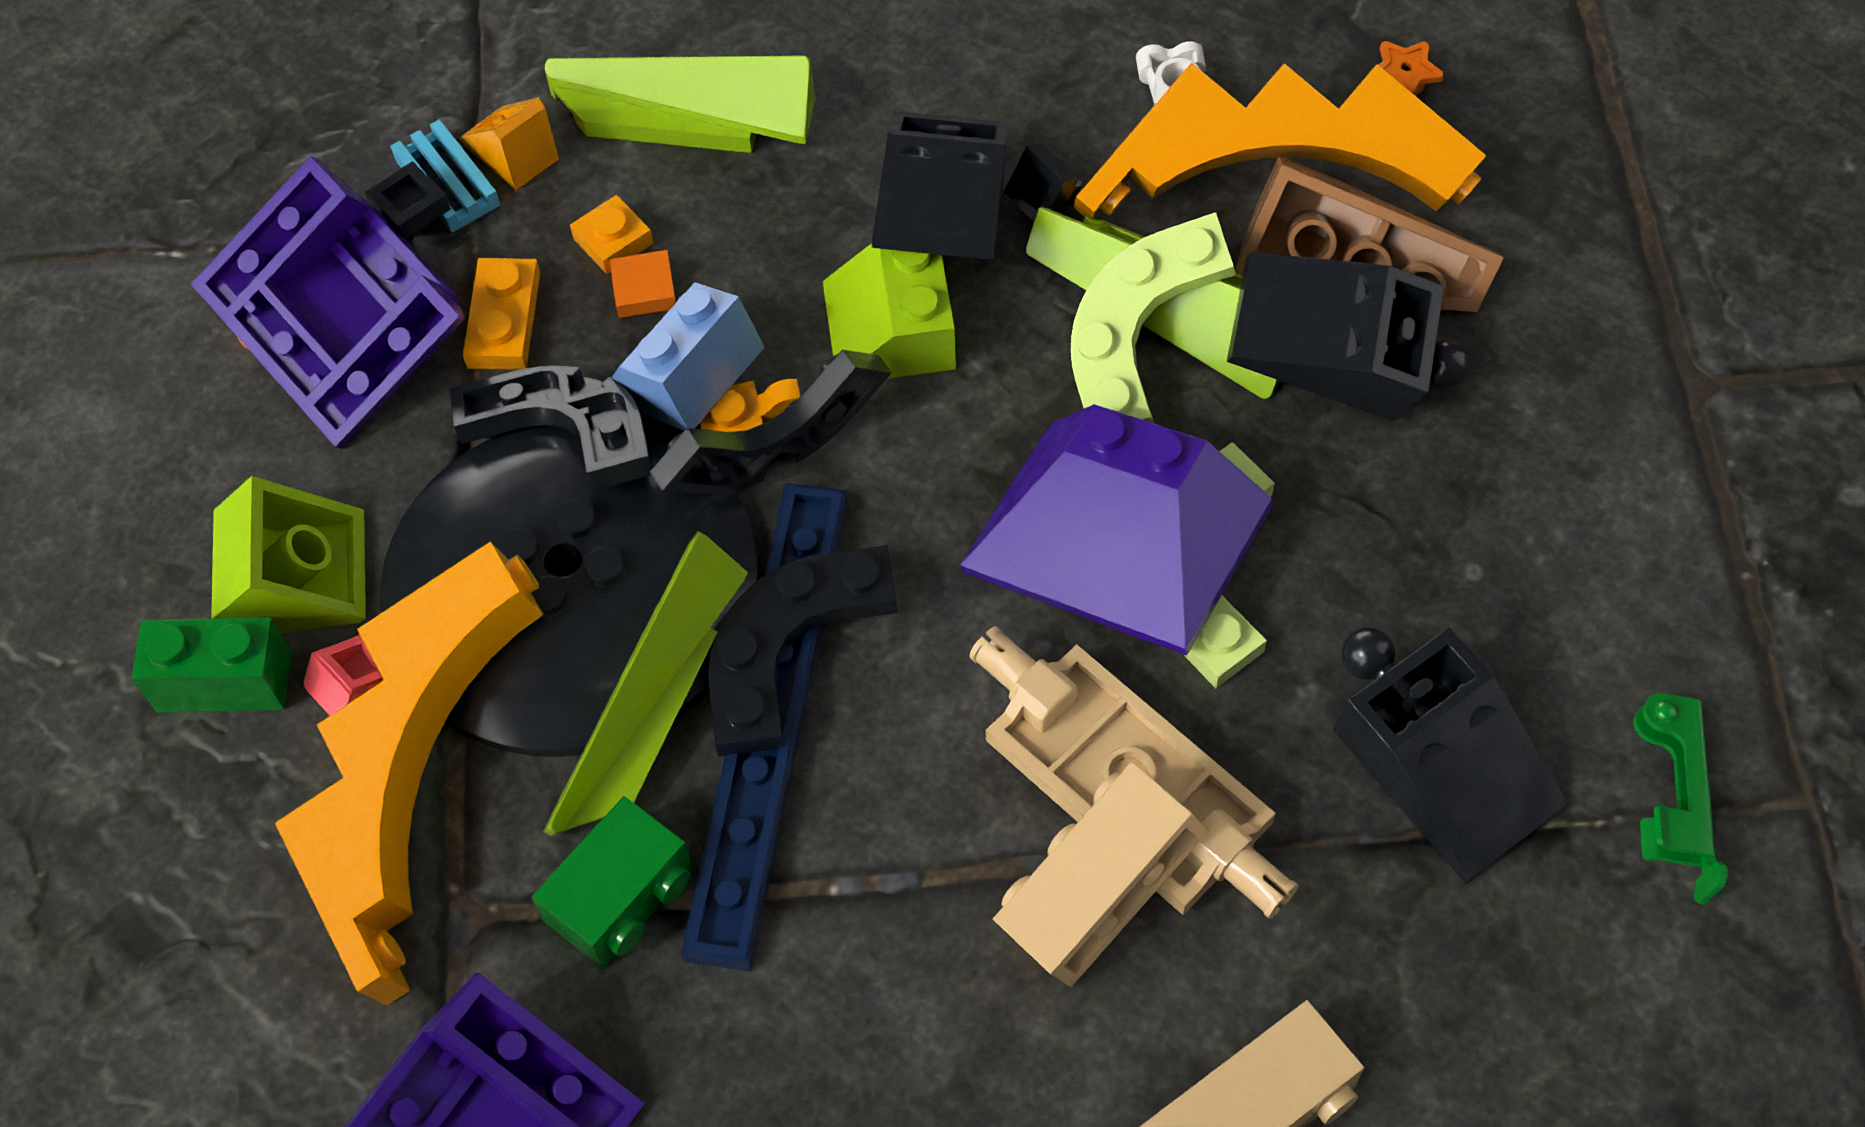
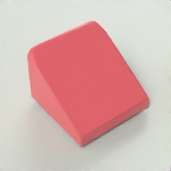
(341, 674)

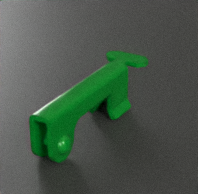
(1687, 832)

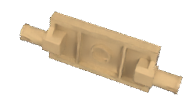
(1080, 724)

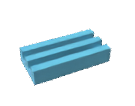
(425, 147)

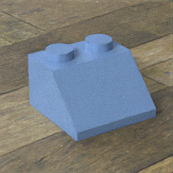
(690, 357)

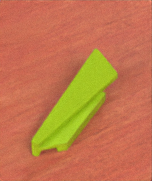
(688, 99)
(1193, 320)
(650, 687)

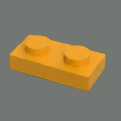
(501, 314)

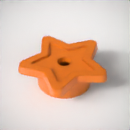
(1414, 58)

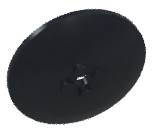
(536, 502)

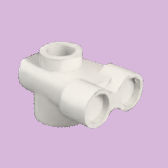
(1163, 66)

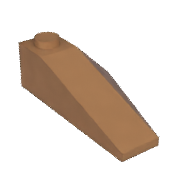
(1327, 219)

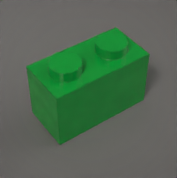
(212, 665)
(614, 883)

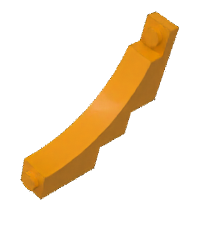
(1205, 128)
(357, 832)

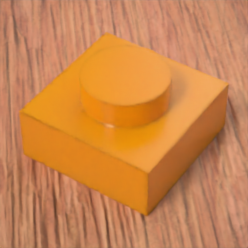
(611, 233)

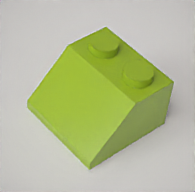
(893, 309)
(288, 558)

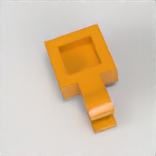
(744, 409)

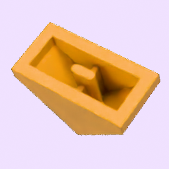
(514, 142)

